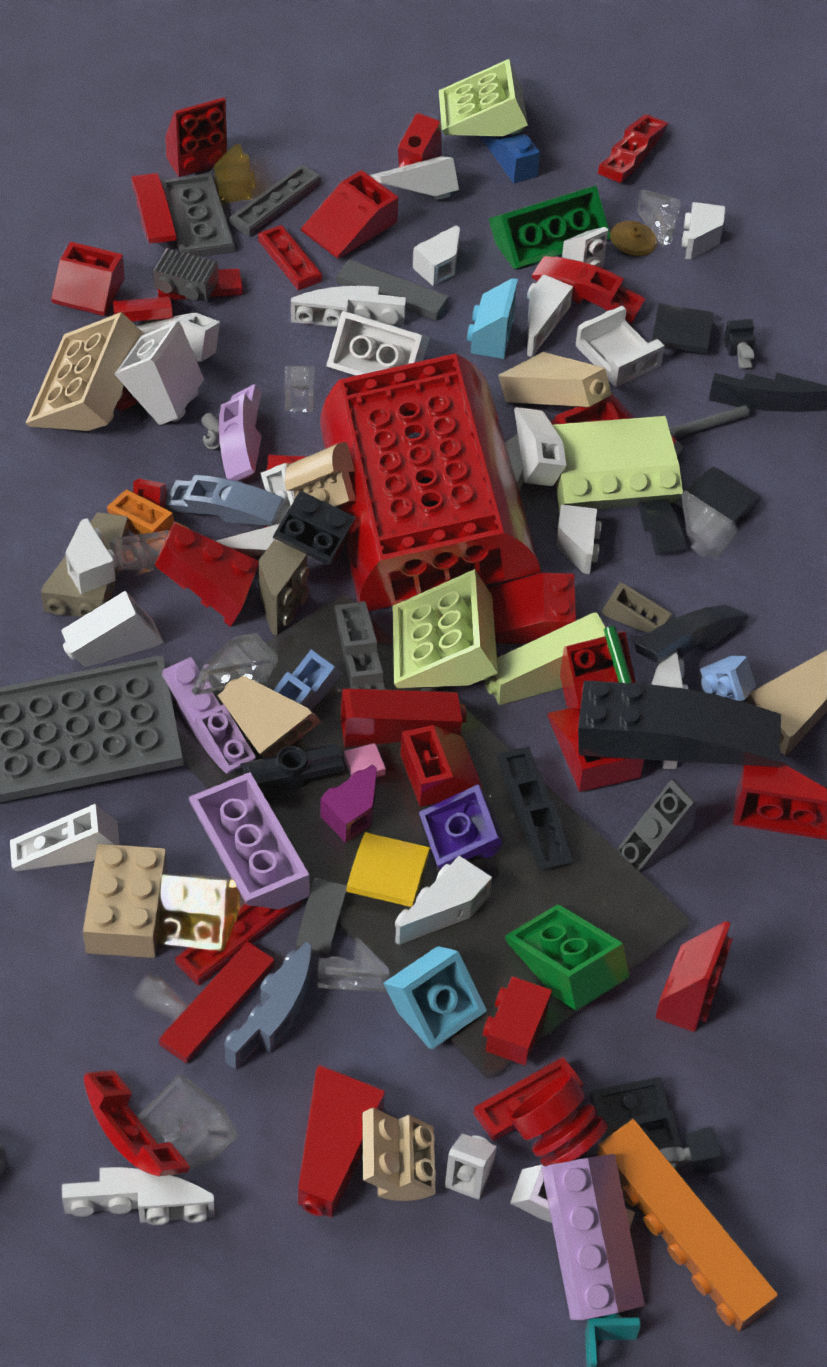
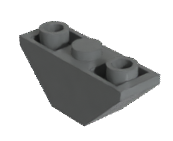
(660, 828)

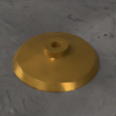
(633, 238)

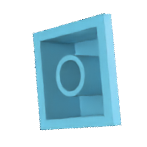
(493, 320)
(435, 995)

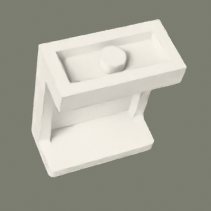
(617, 347)

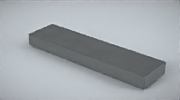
(275, 200)
(418, 298)

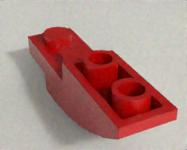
(591, 284)

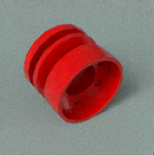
(553, 1115)

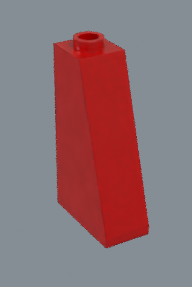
(383, 715)
(333, 1138)

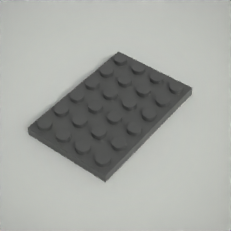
(86, 728)

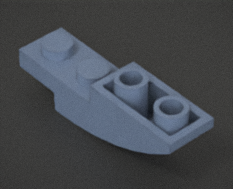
(227, 498)
(280, 1004)

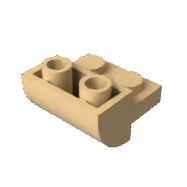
(324, 475)
(398, 1156)

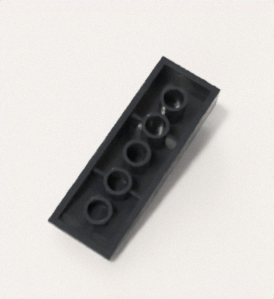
(675, 725)

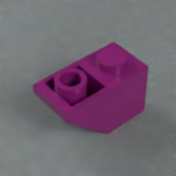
(351, 804)

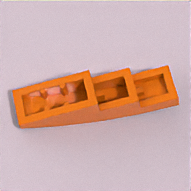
(142, 514)

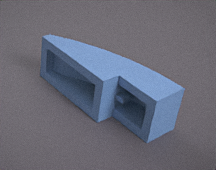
(309, 681)

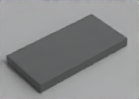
(198, 216)

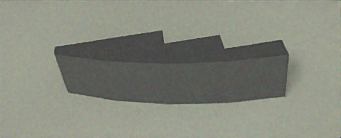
(359, 646)

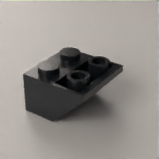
(315, 528)

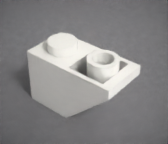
(704, 227)
(587, 247)
(437, 256)
(576, 535)
(88, 559)

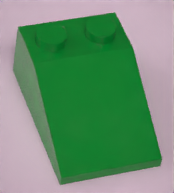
(570, 955)

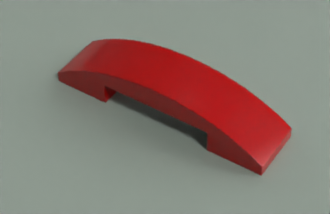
(125, 1131)

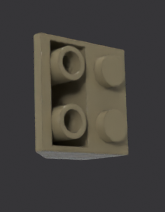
(282, 584)

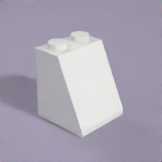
(162, 373)

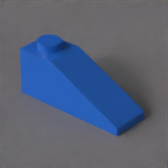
(515, 155)

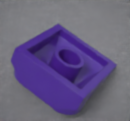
(462, 827)

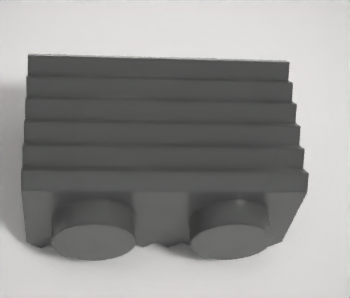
(186, 275)

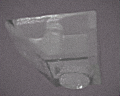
(299, 388)
(706, 527)

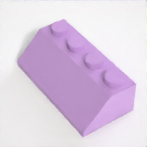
(252, 843)
(592, 1237)

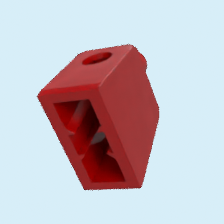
(420, 141)

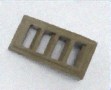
(625, 597)

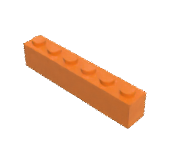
(688, 1228)

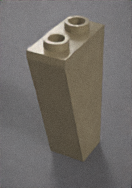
(60, 592)

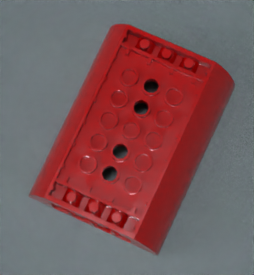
(479, 518)

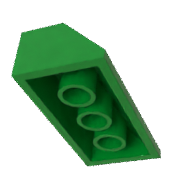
(542, 228)

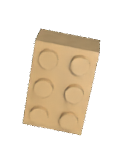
(124, 901)

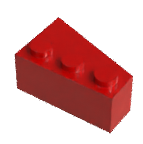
(208, 569)

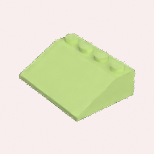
(484, 104)
(618, 463)
(445, 635)

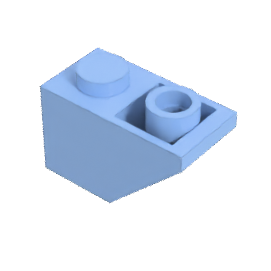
(729, 678)

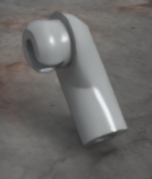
(212, 424)

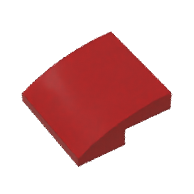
(144, 308)

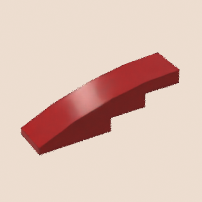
(633, 148)
(153, 208)

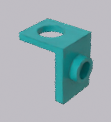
(608, 1328)

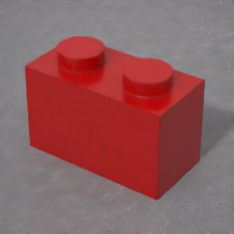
(517, 1021)

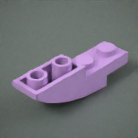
(238, 433)
(207, 719)

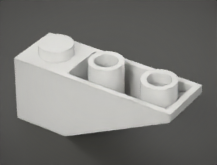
(200, 331)
(539, 447)
(450, 899)

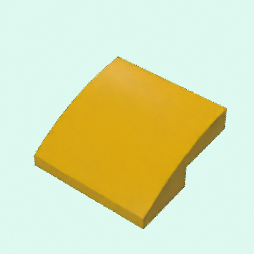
(388, 869)

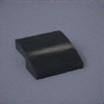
(683, 328)
(723, 495)
(638, 1101)

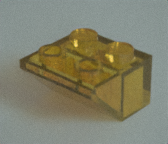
(197, 910)

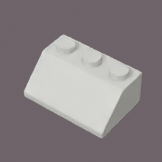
(372, 346)

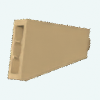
(266, 716)

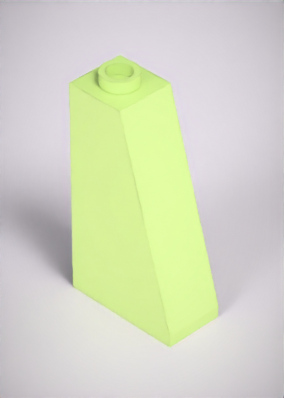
(537, 665)

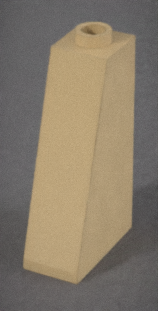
(555, 382)
(798, 697)

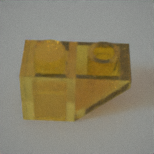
(233, 176)

